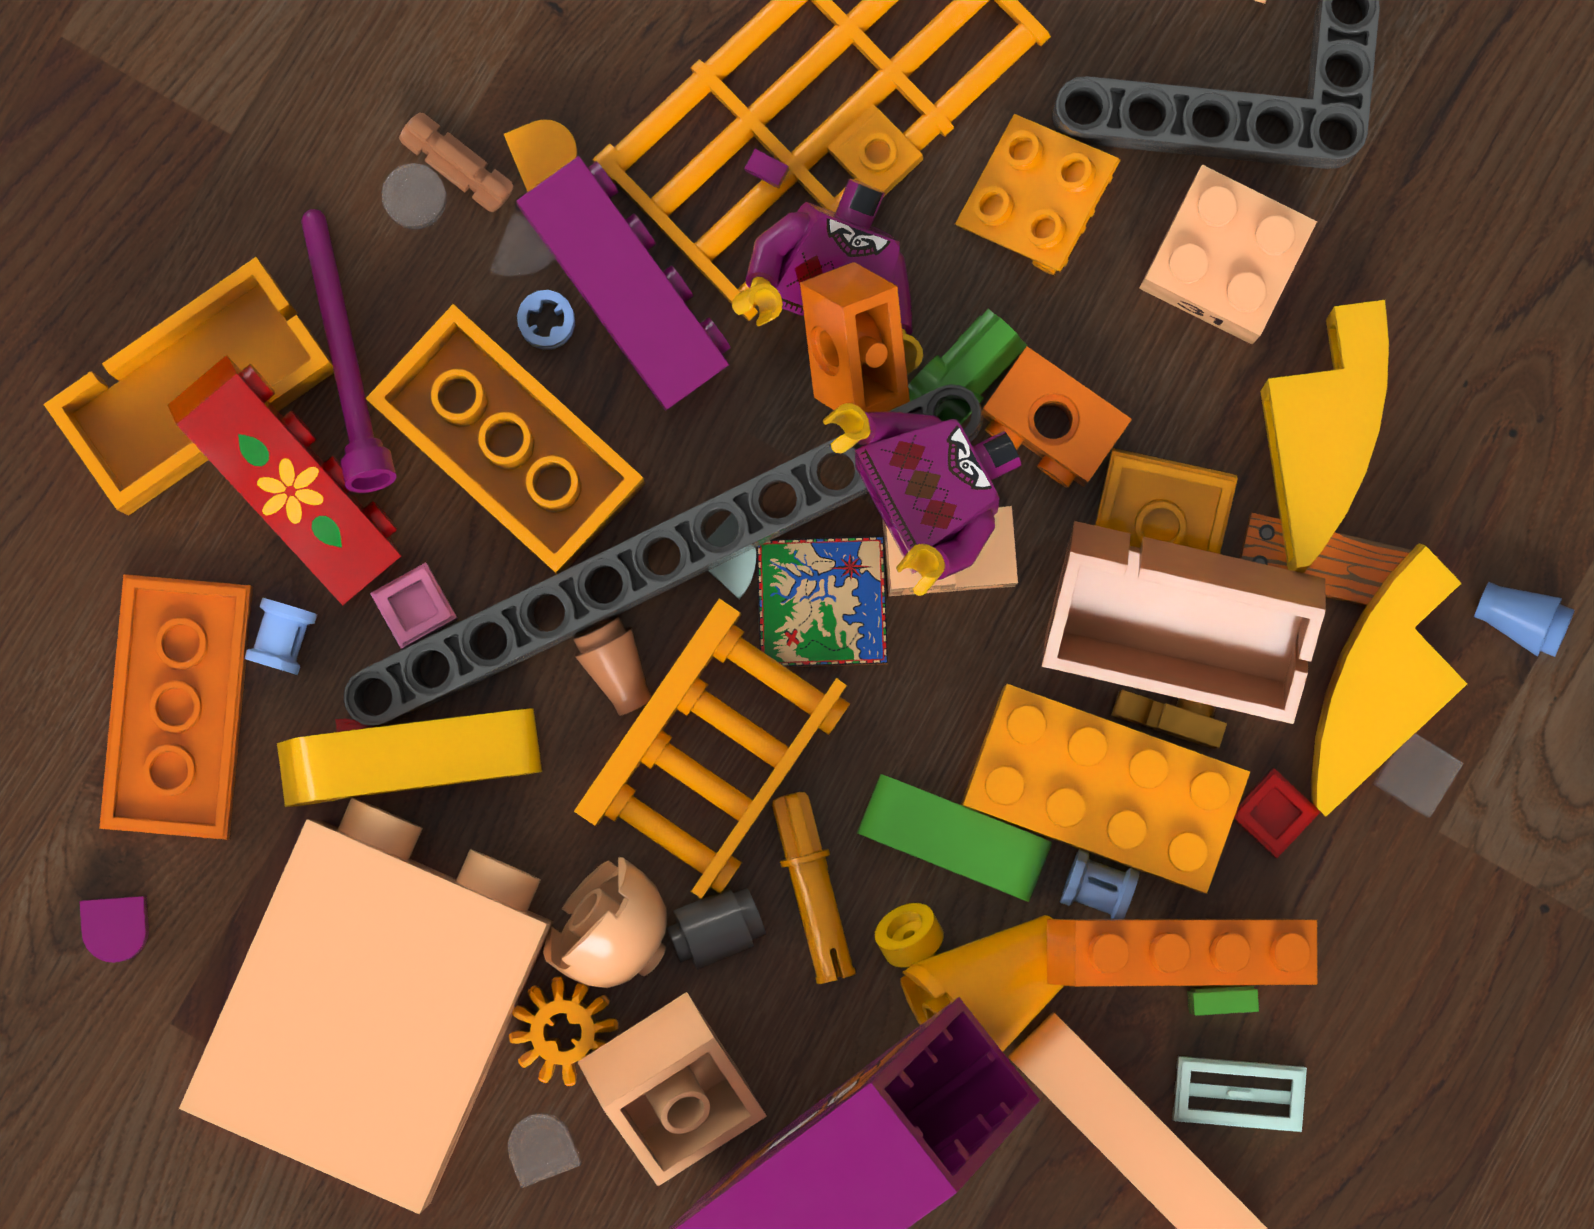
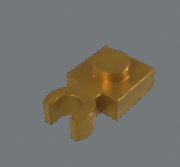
(1186, 720)

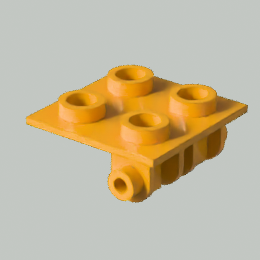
(1037, 193)

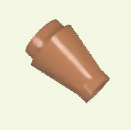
(614, 664)

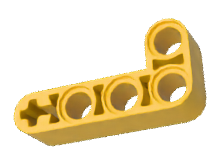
(408, 756)

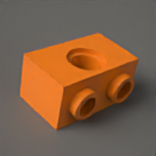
(855, 339)
(1092, 420)

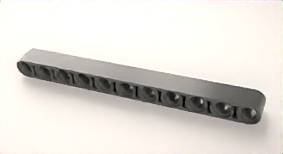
(630, 559)

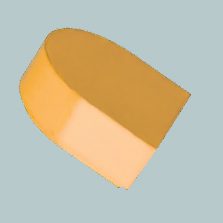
(540, 150)

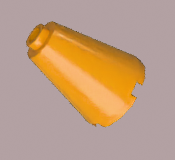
(995, 977)

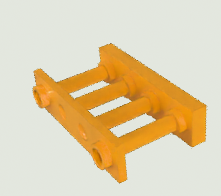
(651, 746)

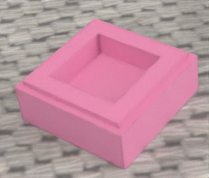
(414, 606)

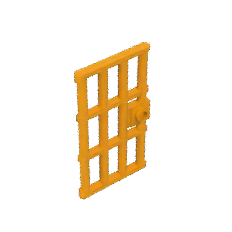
(853, 134)

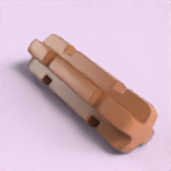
(456, 162)

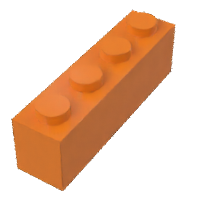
(1181, 952)

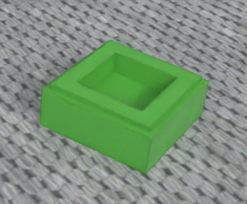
(1222, 999)

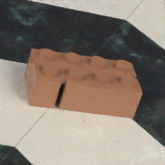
(1184, 622)

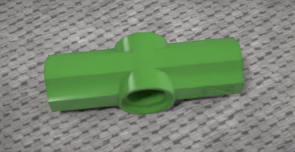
(971, 362)

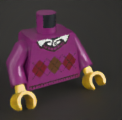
(821, 241)
(927, 485)

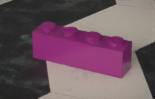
(622, 281)

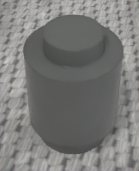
(715, 927)

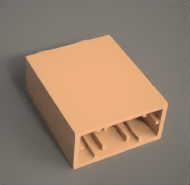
(370, 1006)

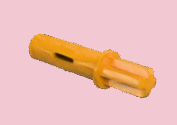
(812, 887)

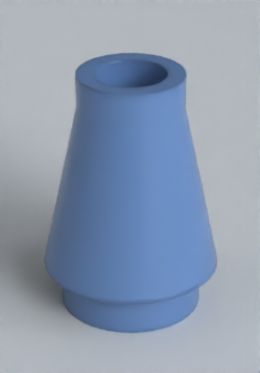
(1526, 617)

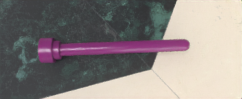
(366, 462)

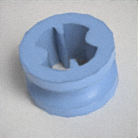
(533, 305)

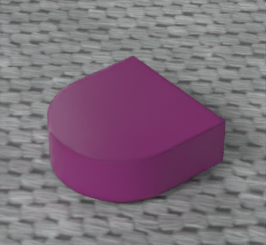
(114, 927)

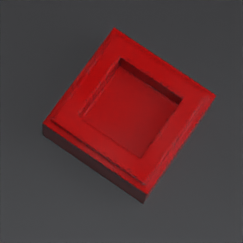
(1275, 813)

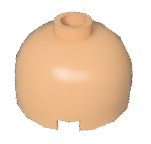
(611, 929)

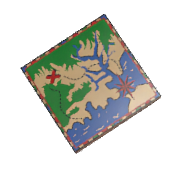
(823, 601)

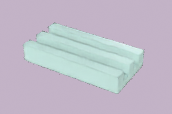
(1184, 1089)

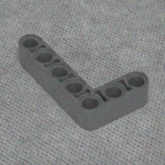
(1241, 109)

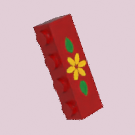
(284, 478)

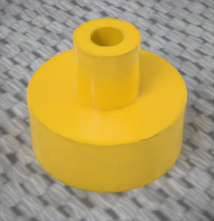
(909, 934)

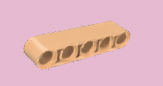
(1128, 1131)

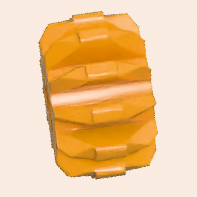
(550, 1048)

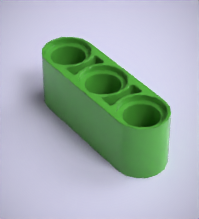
(954, 837)

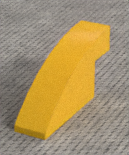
(1326, 429)
(1383, 680)

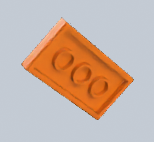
(176, 707)

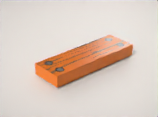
(1350, 564)

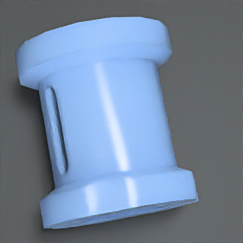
(280, 636)
(1099, 886)

